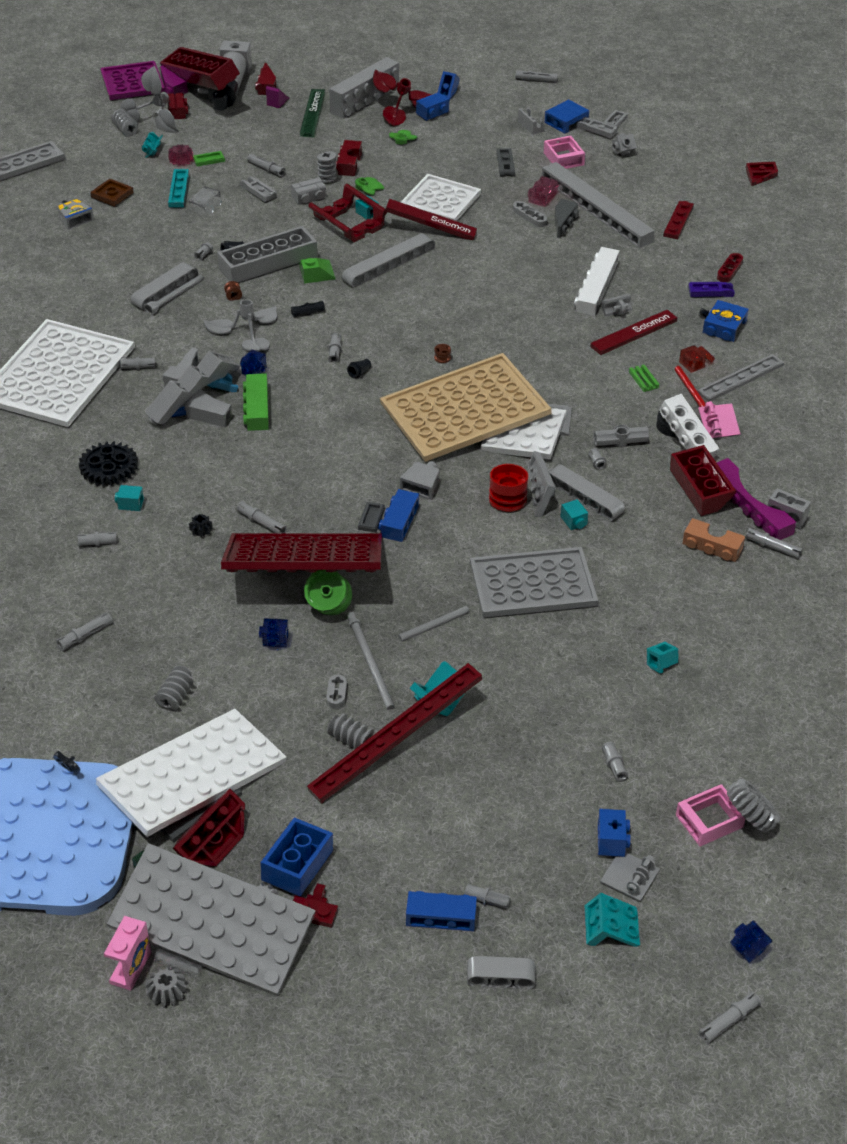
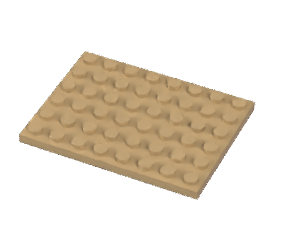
(465, 406)

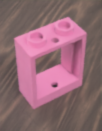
(569, 160)
(693, 824)

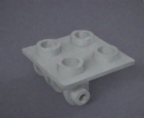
(631, 875)

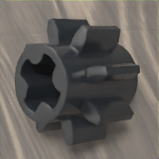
(200, 525)

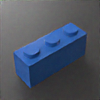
(399, 515)
(441, 911)

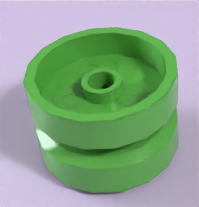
(336, 600)

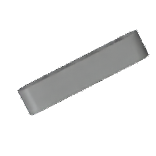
(164, 284)
(586, 492)

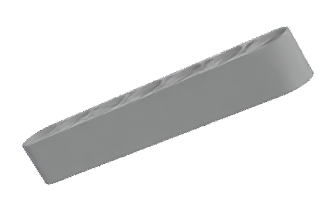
(387, 260)

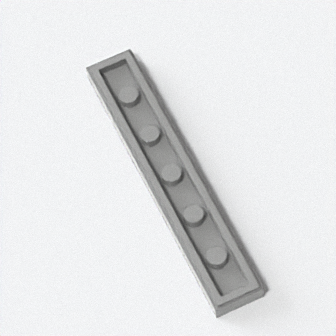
(740, 377)

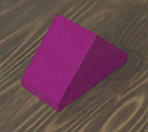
(275, 97)

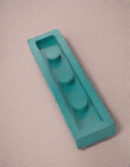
(178, 188)

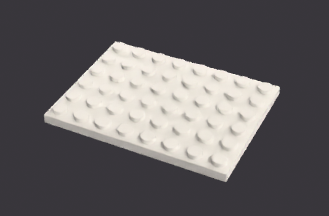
(59, 371)

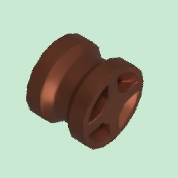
(233, 286)
(442, 353)

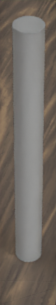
(433, 623)

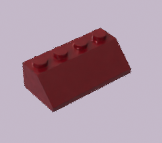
(701, 479)

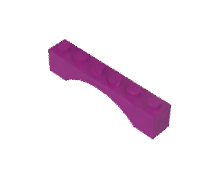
(771, 520)

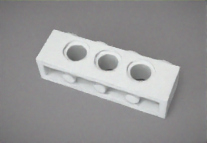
(686, 424)

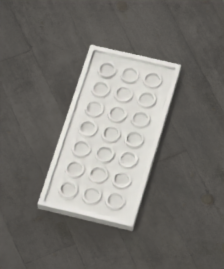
(190, 771)

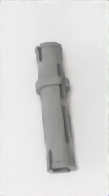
(535, 76)
(271, 167)
(255, 514)
(774, 543)
(77, 635)
(737, 1012)

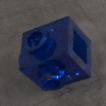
(253, 363)
(274, 632)
(750, 940)

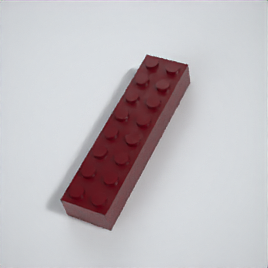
(201, 68)

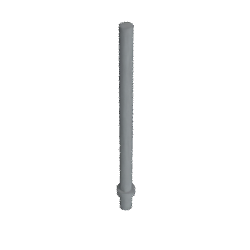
(355, 624)

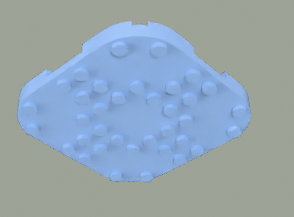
(59, 837)

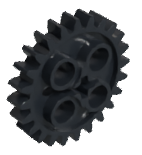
(108, 463)

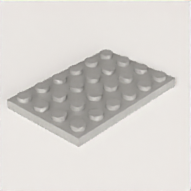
(533, 582)

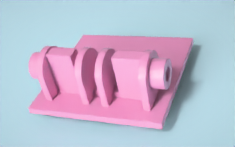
(719, 420)

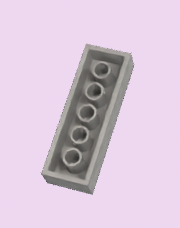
(359, 89)
(267, 254)

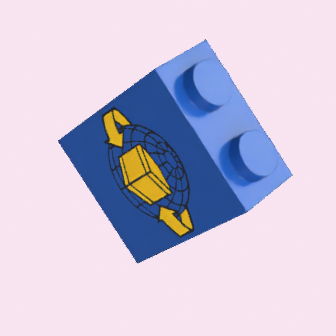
(725, 320)

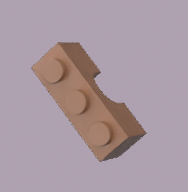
(726, 546)

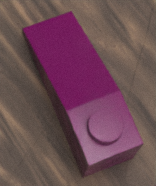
(173, 82)

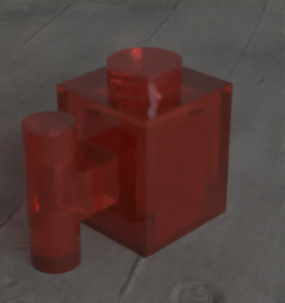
(695, 358)

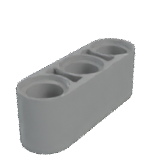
(501, 972)

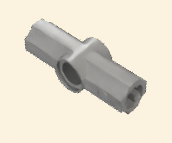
(621, 436)

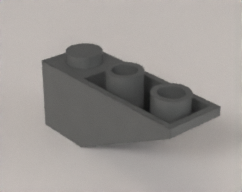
(564, 215)

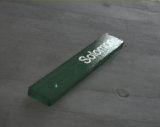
(312, 113)

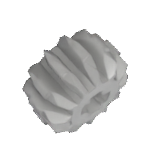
(159, 991)

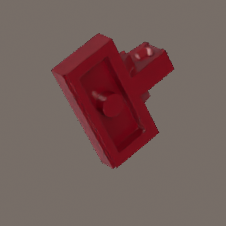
(324, 912)

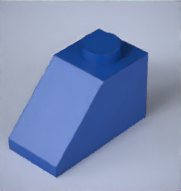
(448, 84)

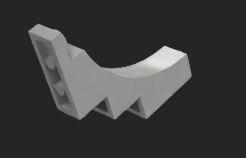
(176, 393)

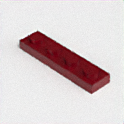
(678, 219)

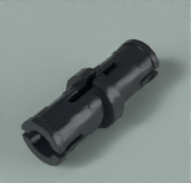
(307, 309)

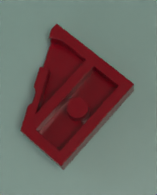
(761, 171)

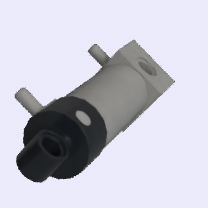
(241, 55)

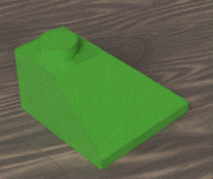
(316, 270)

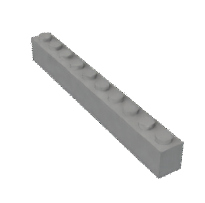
(600, 206)

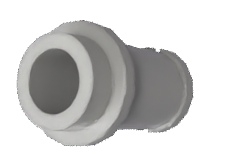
(204, 250)
(598, 461)

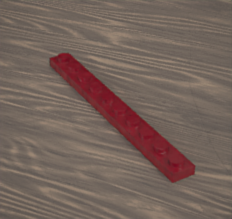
(394, 733)

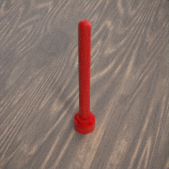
(689, 386)

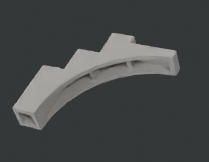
(200, 405)

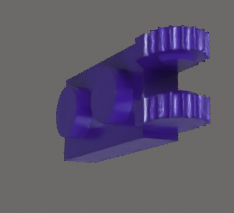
(711, 289)

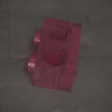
(543, 191)

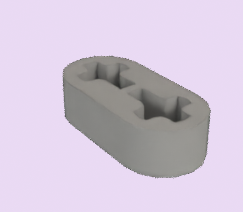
(332, 691)

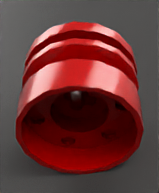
(508, 487)

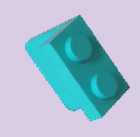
(442, 673)

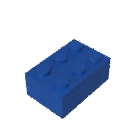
(297, 856)

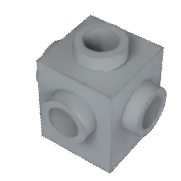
(624, 144)

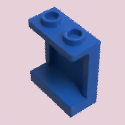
(564, 115)

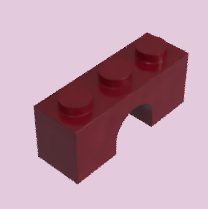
(348, 156)

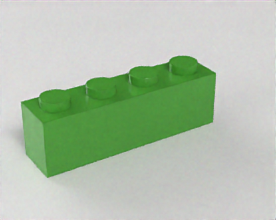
(255, 402)

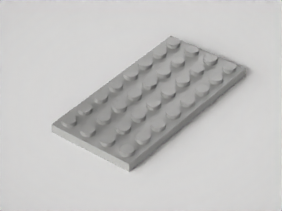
(214, 918)

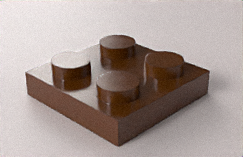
(111, 192)

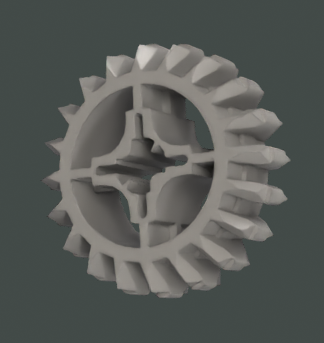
(753, 805)

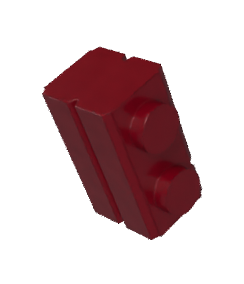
(178, 105)

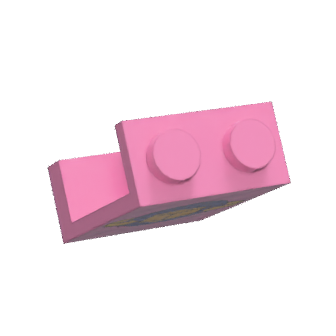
(132, 951)

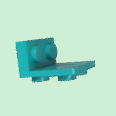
(611, 918)

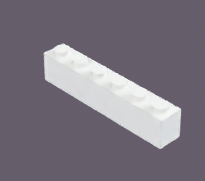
(596, 281)

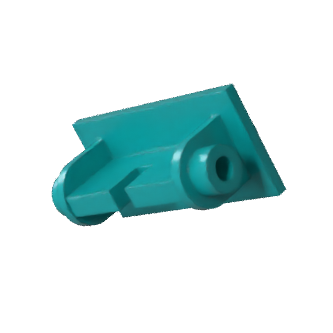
(151, 143)

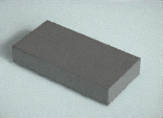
(371, 517)

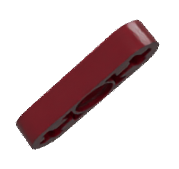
(730, 263)

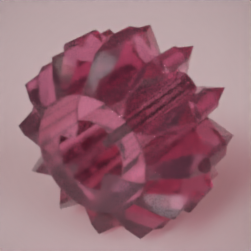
(180, 155)

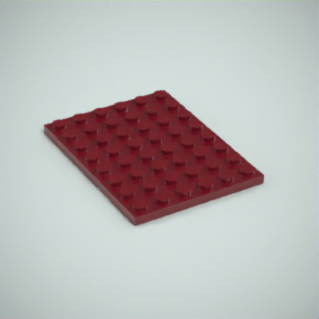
(303, 552)

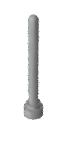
(153, 306)

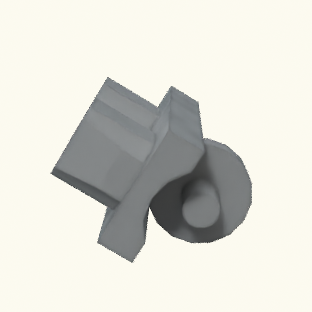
(616, 305)

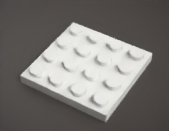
(442, 196)
(537, 436)

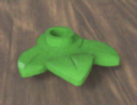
(402, 136)
(368, 185)

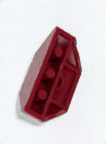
(214, 831)

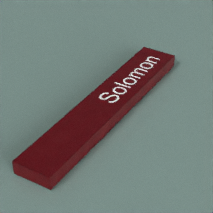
(430, 219)
(633, 332)

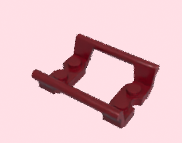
(342, 205)

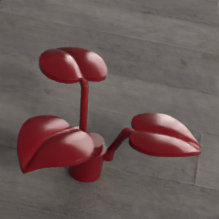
(386, 82)

